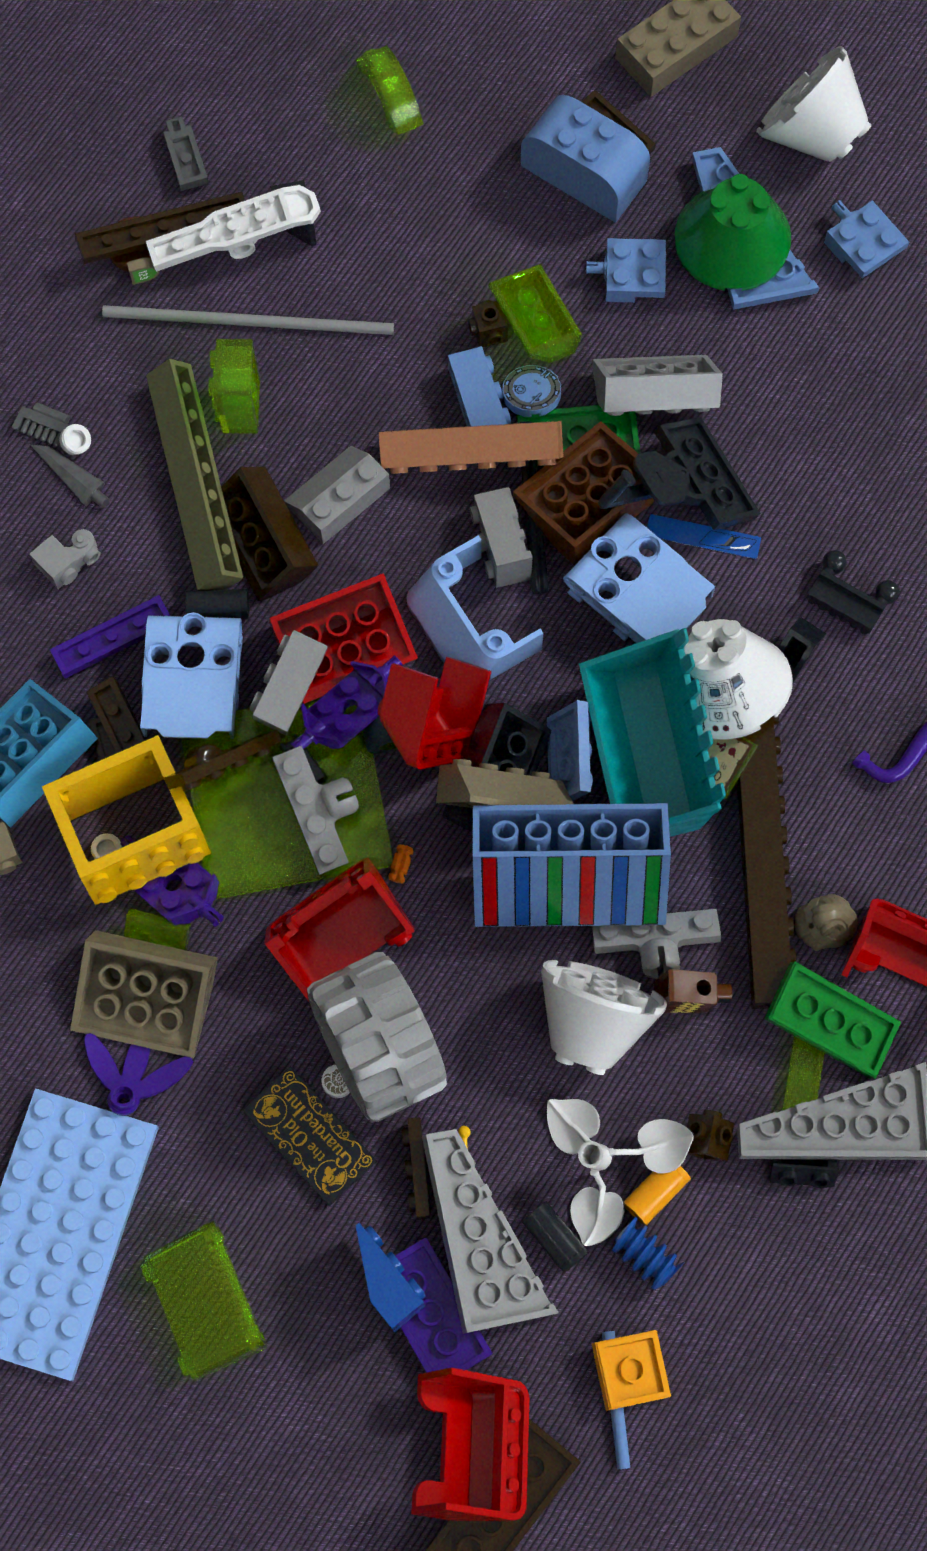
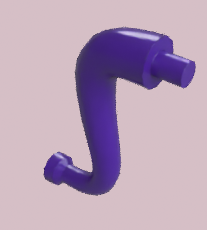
(910, 758)

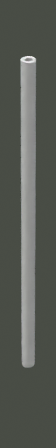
(248, 320)

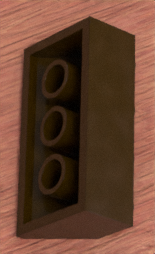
(265, 533)

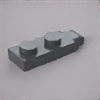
(185, 154)

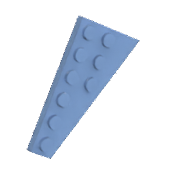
(791, 281)

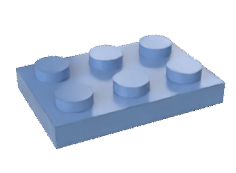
(570, 748)

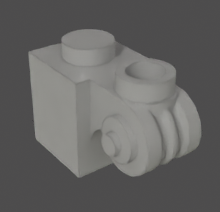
(63, 563)

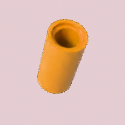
(655, 1194)

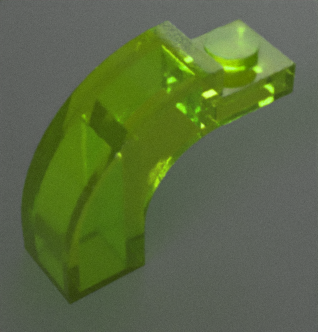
(392, 88)

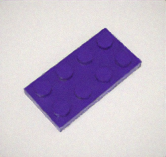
(437, 1329)

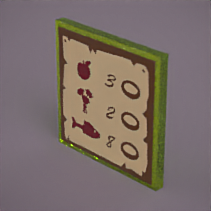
(732, 759)

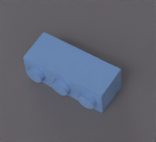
(476, 389)

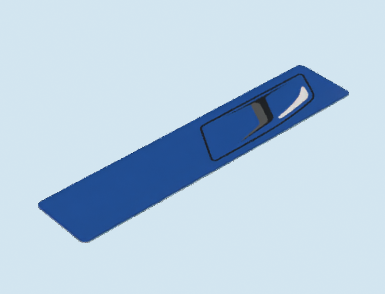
(704, 536)

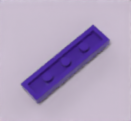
(106, 638)

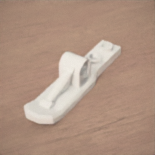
(236, 227)

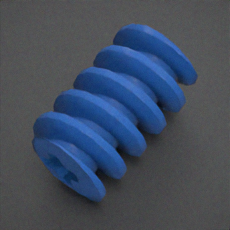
(646, 1254)

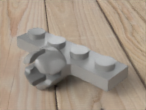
(316, 807)
(659, 943)

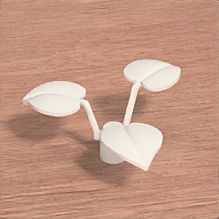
(571, 1126)

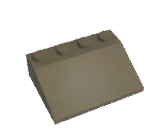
(143, 993)

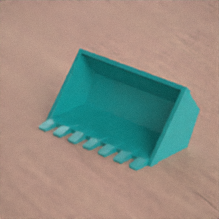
(653, 730)

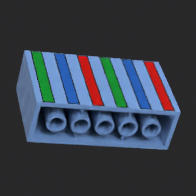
(571, 864)

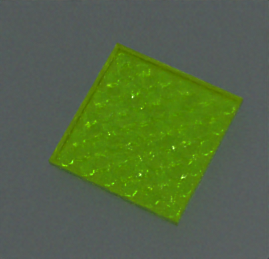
(254, 826)

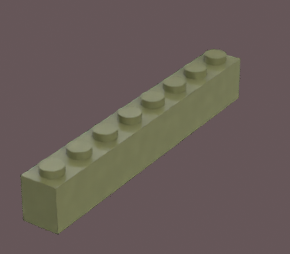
(194, 476)

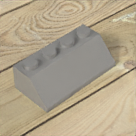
(657, 384)

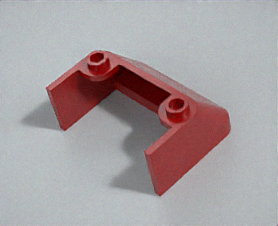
(431, 721)
(892, 940)

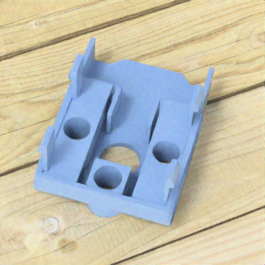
(660, 600)
(196, 699)

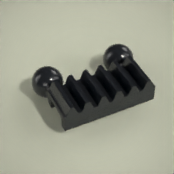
(847, 601)

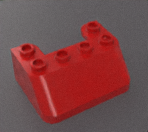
(480, 1447)

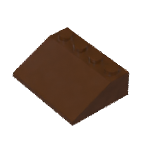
(567, 494)

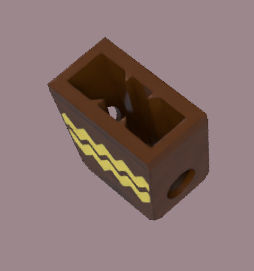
(691, 991)

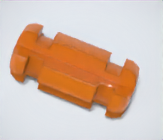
(400, 864)

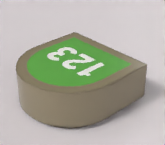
(141, 270)

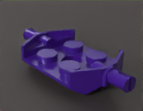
(326, 718)
(189, 901)

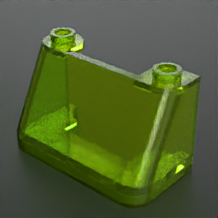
(203, 1301)

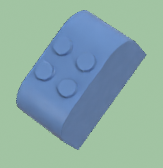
(586, 156)

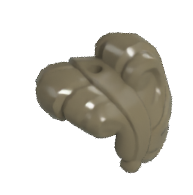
(832, 921)

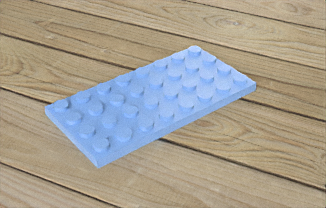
(63, 1225)

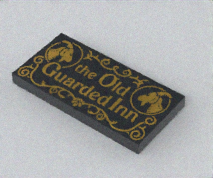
(310, 1136)

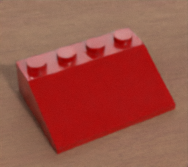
(355, 625)

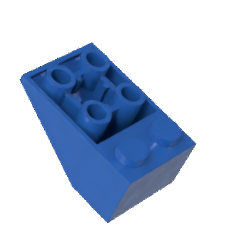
(387, 1288)

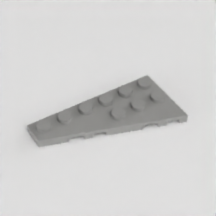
(857, 1123)
(482, 1252)

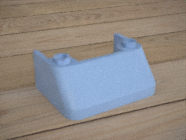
(449, 626)

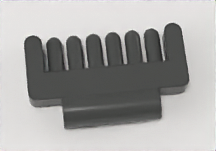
(45, 418)

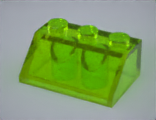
(537, 314)

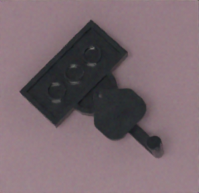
(689, 474)

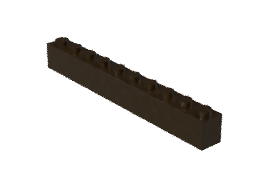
(765, 867)

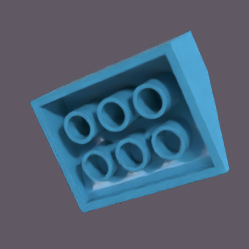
(36, 747)

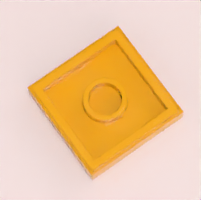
(631, 1370)

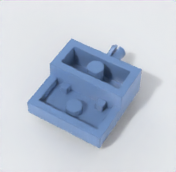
(864, 238)
(632, 269)

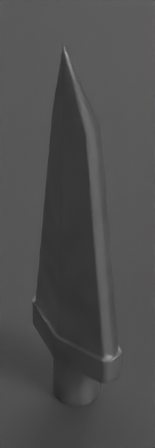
(80, 481)

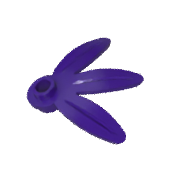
(129, 1083)

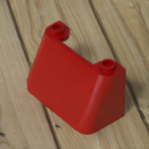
(338, 926)

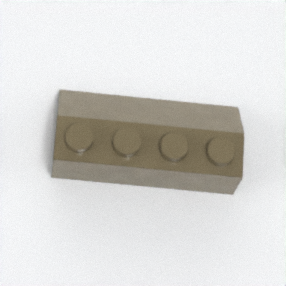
(469, 786)

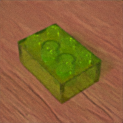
(235, 385)

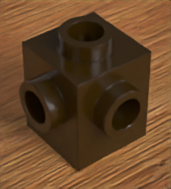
(489, 323)
(710, 1135)

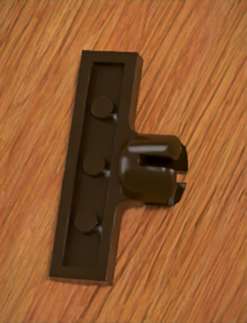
(210, 762)

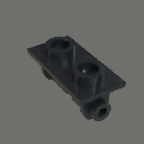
(816, 1172)

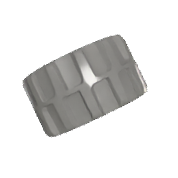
(377, 1036)

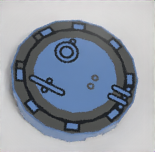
(531, 390)

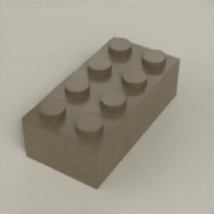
(676, 41)

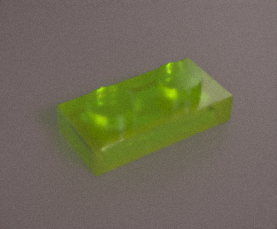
(156, 929)

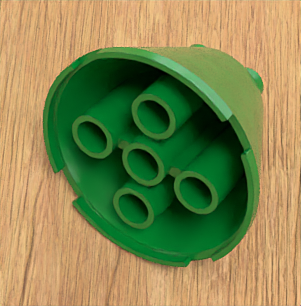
(733, 235)

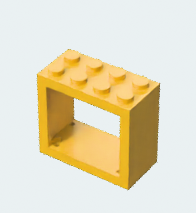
(143, 859)

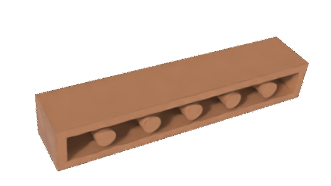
(471, 445)

